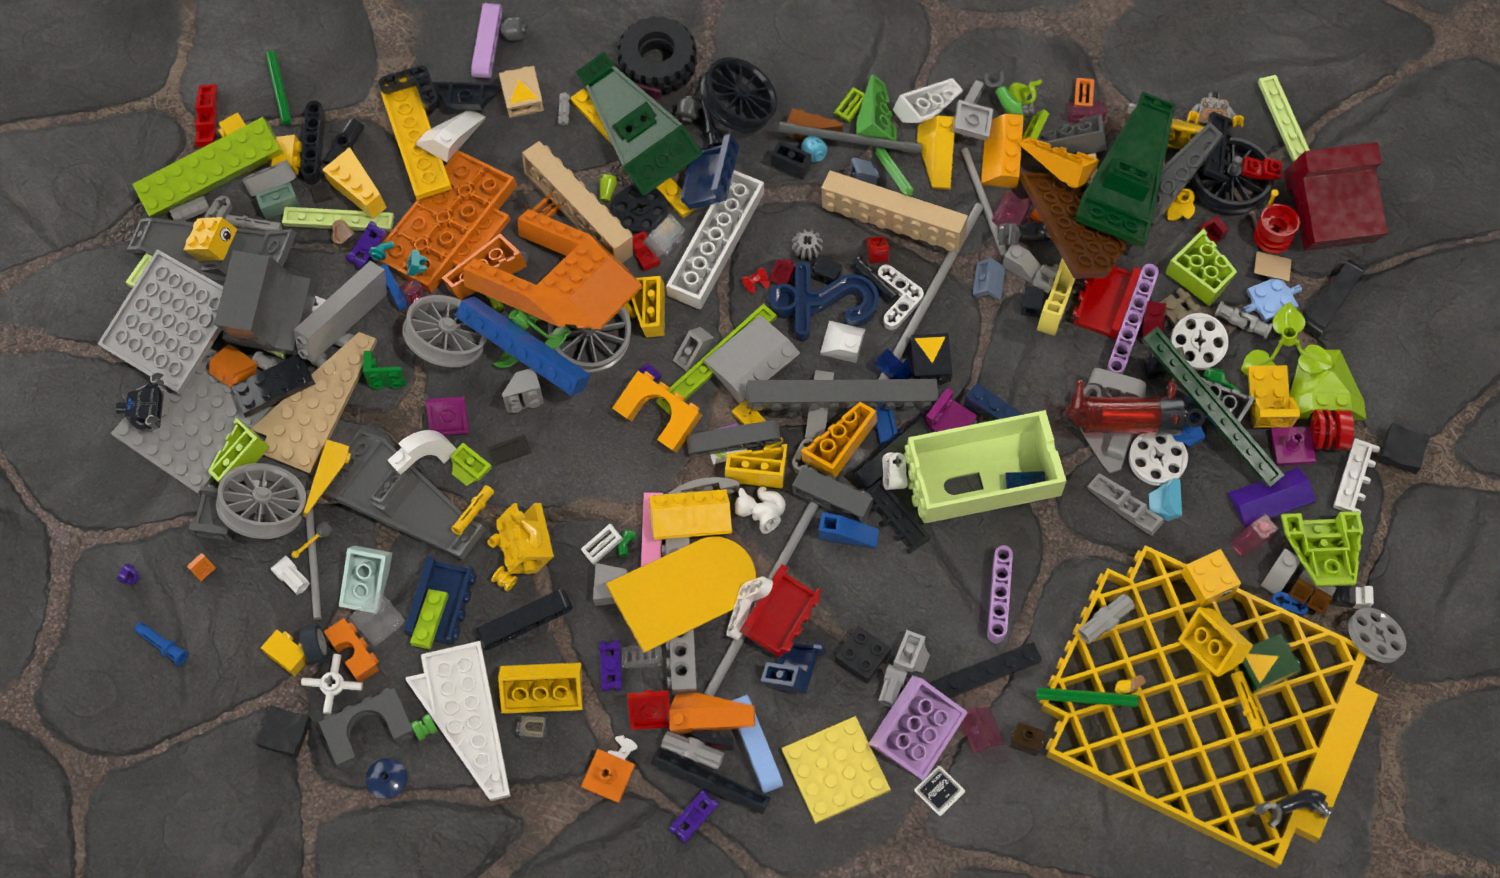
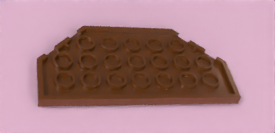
(1083, 248)

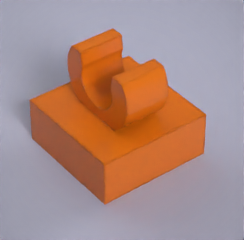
(201, 567)

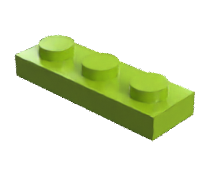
(429, 619)

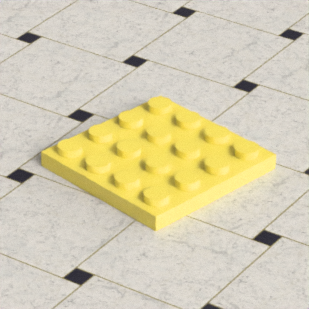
(835, 770)

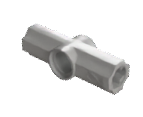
(1106, 618)
(692, 750)

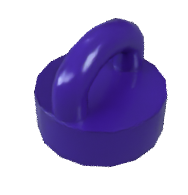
(125, 574)

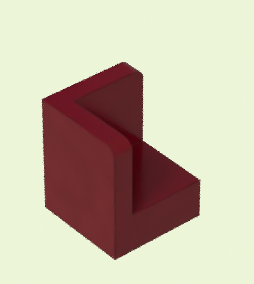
(1215, 229)

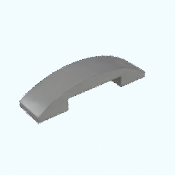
(818, 418)
(708, 484)

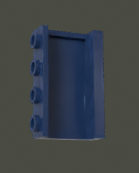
(710, 175)
(448, 579)

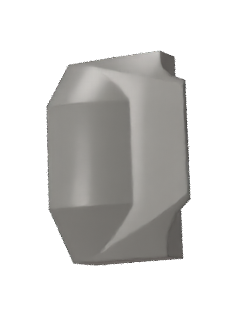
(912, 653)

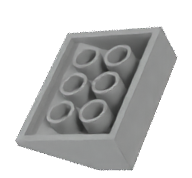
(752, 354)

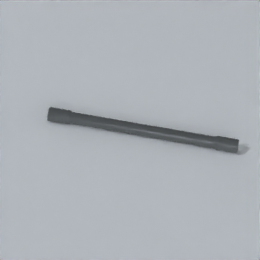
(908, 147)

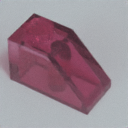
(412, 291)
(1254, 536)

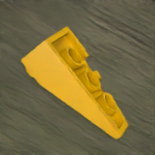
(937, 149)

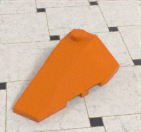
(707, 712)

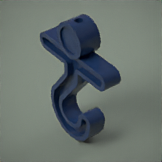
(801, 301)

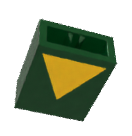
(1269, 663)

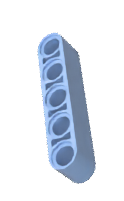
(760, 754)

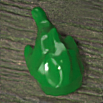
(1218, 376)

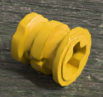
(504, 579)

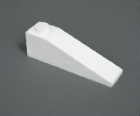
(926, 101)
(450, 136)

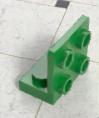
(384, 376)

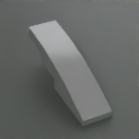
(1124, 504)

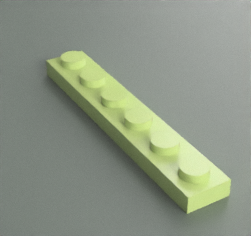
(1283, 116)
(326, 217)

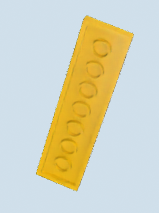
(409, 125)

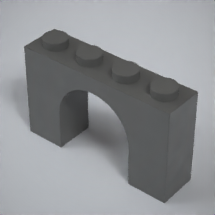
(338, 727)

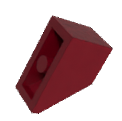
(1154, 317)

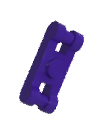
(365, 243)
(610, 665)
(694, 816)

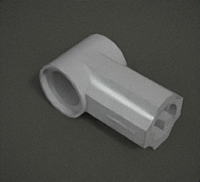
(893, 681)

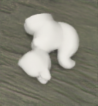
(767, 512)

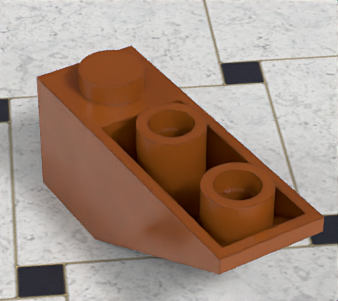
(802, 118)

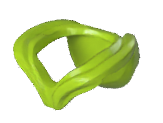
(1021, 91)

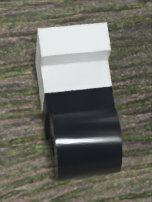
(1353, 597)

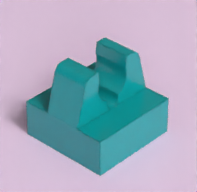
(414, 265)

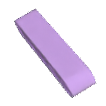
(486, 40)
(997, 602)

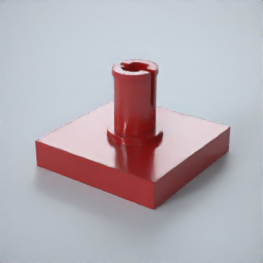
(649, 709)

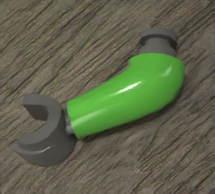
(1008, 102)

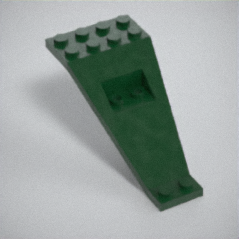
(1128, 181)

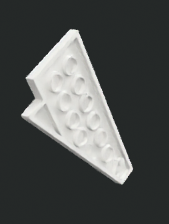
(461, 704)

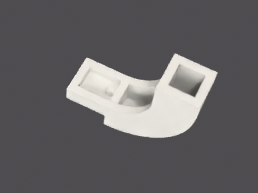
(419, 445)

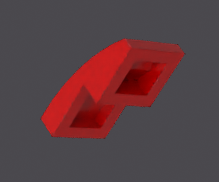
(643, 254)

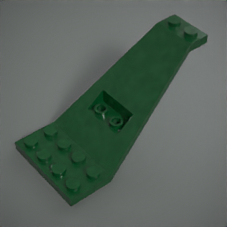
(654, 147)

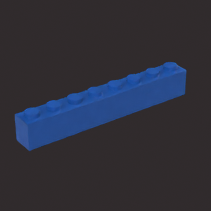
(522, 346)

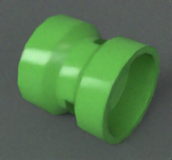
(424, 727)

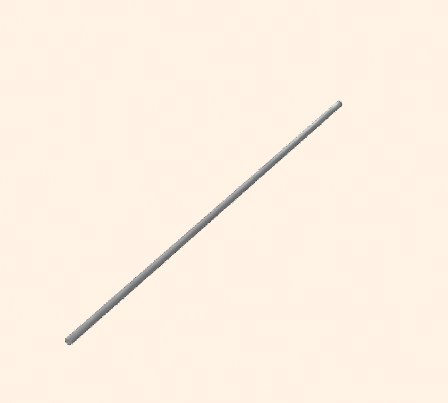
(812, 507)

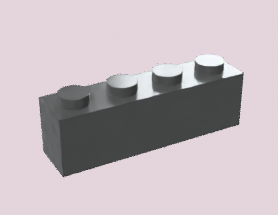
(832, 494)

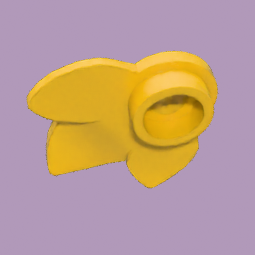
(1182, 208)

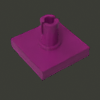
(447, 415)
(1292, 446)

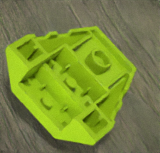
(1328, 389)
(1327, 547)

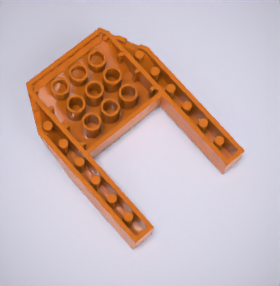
(579, 291)

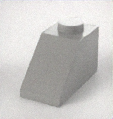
(1021, 262)
(693, 348)
(1281, 572)

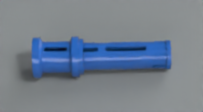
(166, 647)

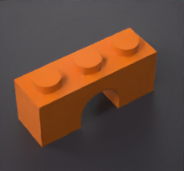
(343, 636)

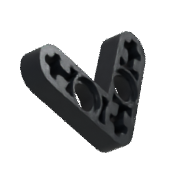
(418, 81)

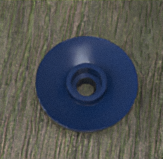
(390, 787)

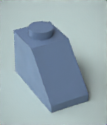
(863, 171)

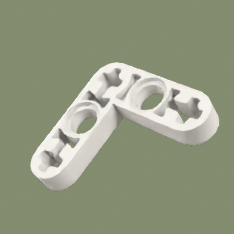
(905, 298)
(748, 593)

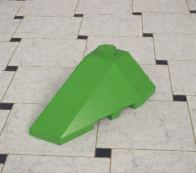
(874, 115)

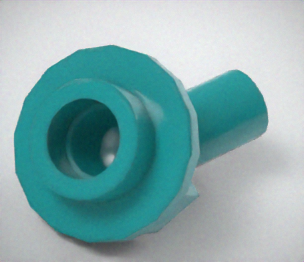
(378, 253)

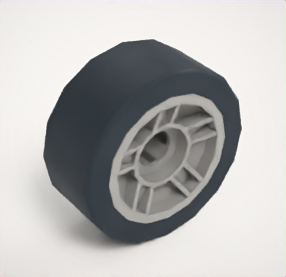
(314, 644)

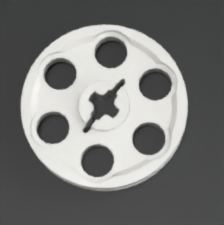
(1205, 336)
(1153, 464)

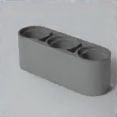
(269, 178)

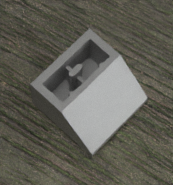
(522, 392)

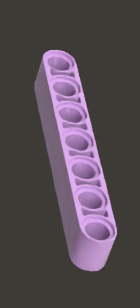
(1135, 314)

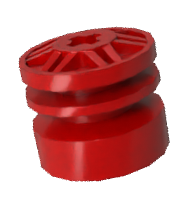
(1276, 228)
(1332, 429)

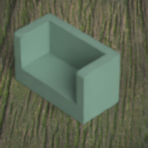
(276, 199)

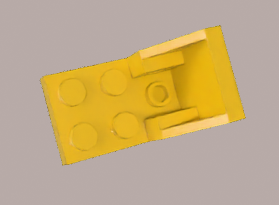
(1272, 401)

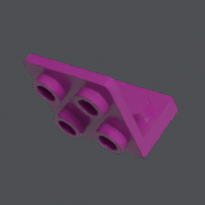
(948, 414)

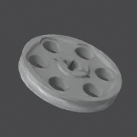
(1377, 635)

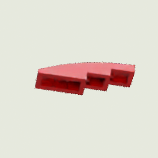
(206, 116)

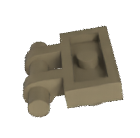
(1176, 311)

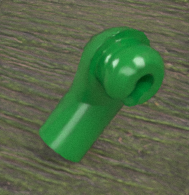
(627, 535)

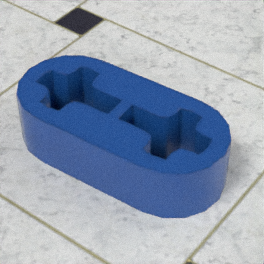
(1289, 603)

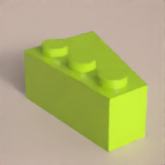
(242, 448)

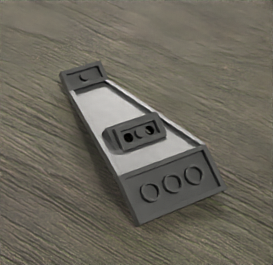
(398, 499)

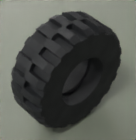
(658, 34)

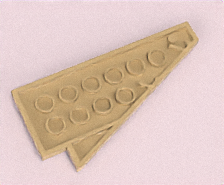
(307, 419)

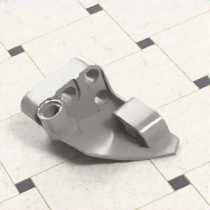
(1111, 447)

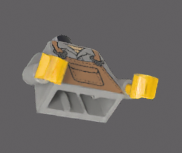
(1201, 112)

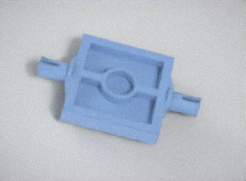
(1270, 297)

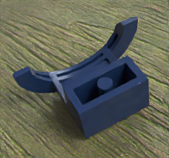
(793, 668)

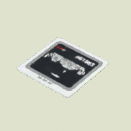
(939, 790)

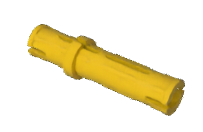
(477, 503)
(1250, 710)

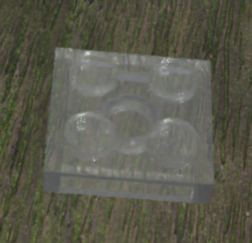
(377, 619)

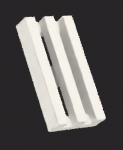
(604, 551)

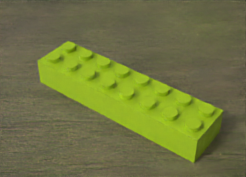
(208, 168)

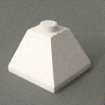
(842, 341)

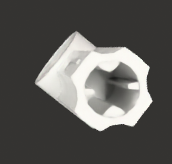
(288, 572)

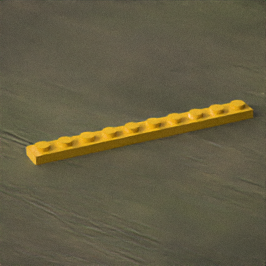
(669, 188)

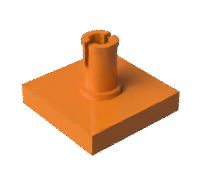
(608, 776)

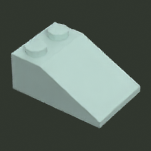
(363, 575)

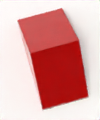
(877, 249)

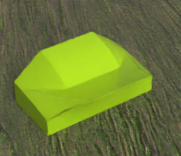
(468, 465)

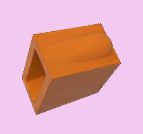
(231, 366)

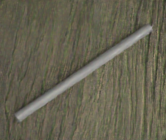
(983, 199)
(313, 564)

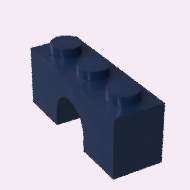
(983, 401)

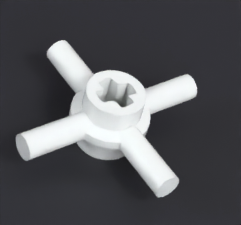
(336, 688)

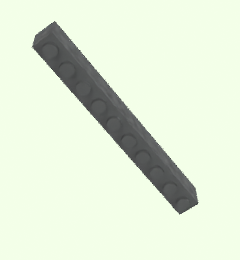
(841, 394)

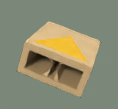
(521, 91)

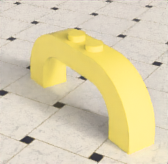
(1057, 301)

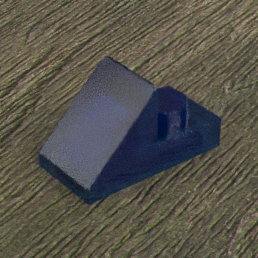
(892, 366)

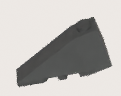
(1082, 137)

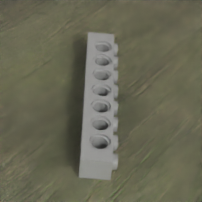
(678, 683)

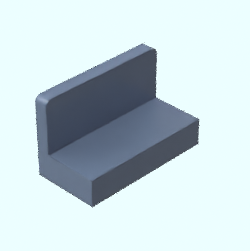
(989, 279)

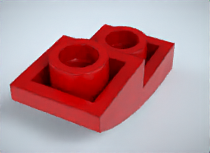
(1262, 169)

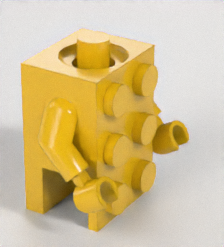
(523, 539)

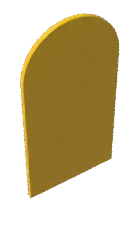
(682, 590)

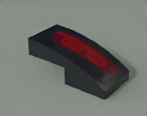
(706, 737)

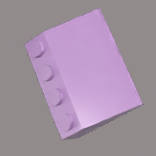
(918, 727)

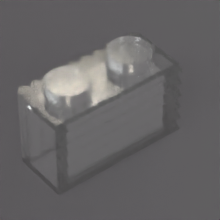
(665, 234)

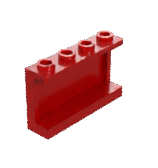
(1106, 301)
(780, 613)

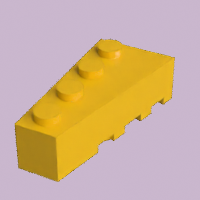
(352, 181)

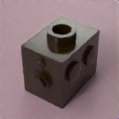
(1025, 744)

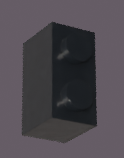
(791, 159)

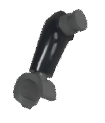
(1027, 233)
(1305, 799)

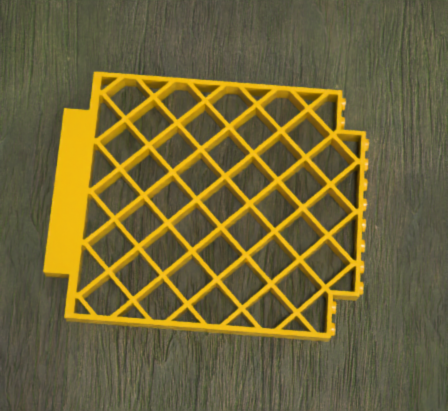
(1329, 758)

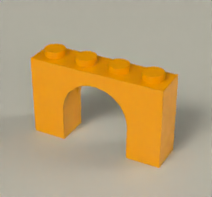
(683, 416)

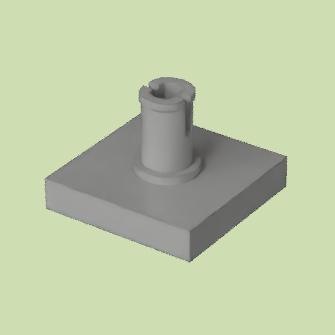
(972, 120)

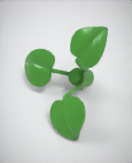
(524, 321)

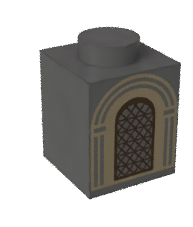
(532, 729)

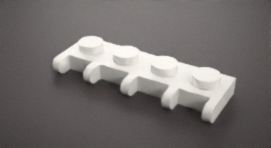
(1354, 476)

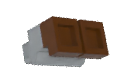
(1320, 595)

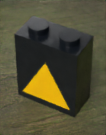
(931, 357)

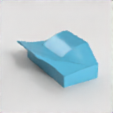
(1167, 500)

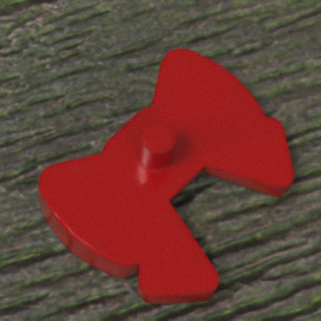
(761, 276)

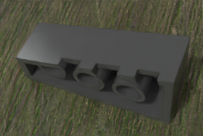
(1232, 399)

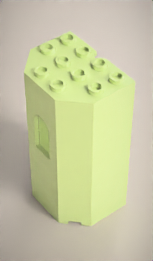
(984, 448)

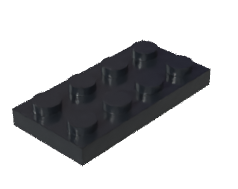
(273, 385)

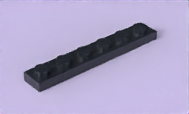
(988, 671)
(711, 781)

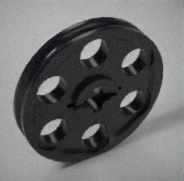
(633, 213)

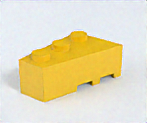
(650, 305)
(758, 467)

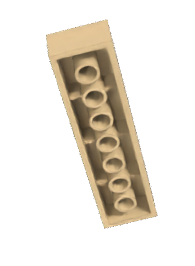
(577, 203)
(894, 211)

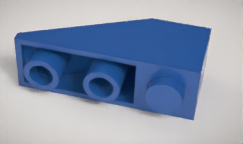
(848, 531)

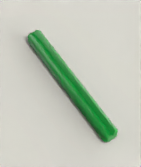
(278, 87)
(1087, 697)

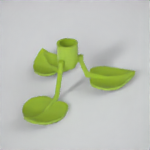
(1289, 323)

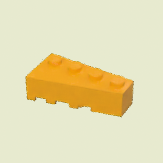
(837, 445)

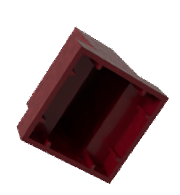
(1337, 196)

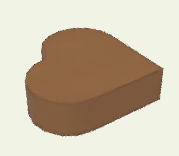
(341, 232)

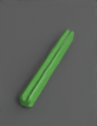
(894, 171)

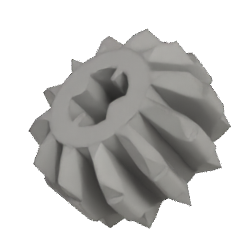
(807, 244)

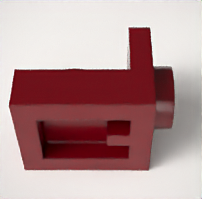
(782, 271)

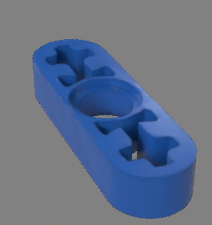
(394, 289)

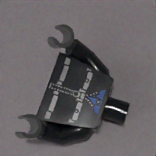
(144, 405)

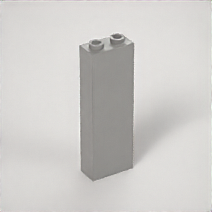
(340, 311)

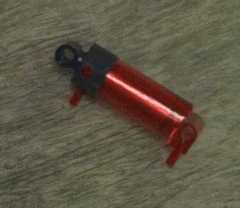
(1132, 414)

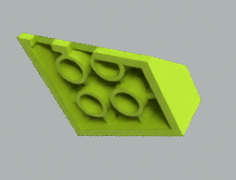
(1202, 268)

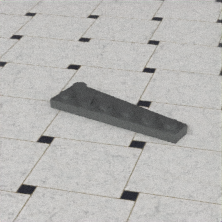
(1183, 167)

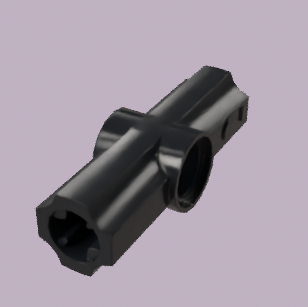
(348, 137)

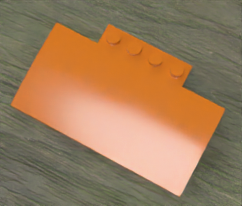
(453, 222)

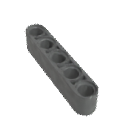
(733, 438)

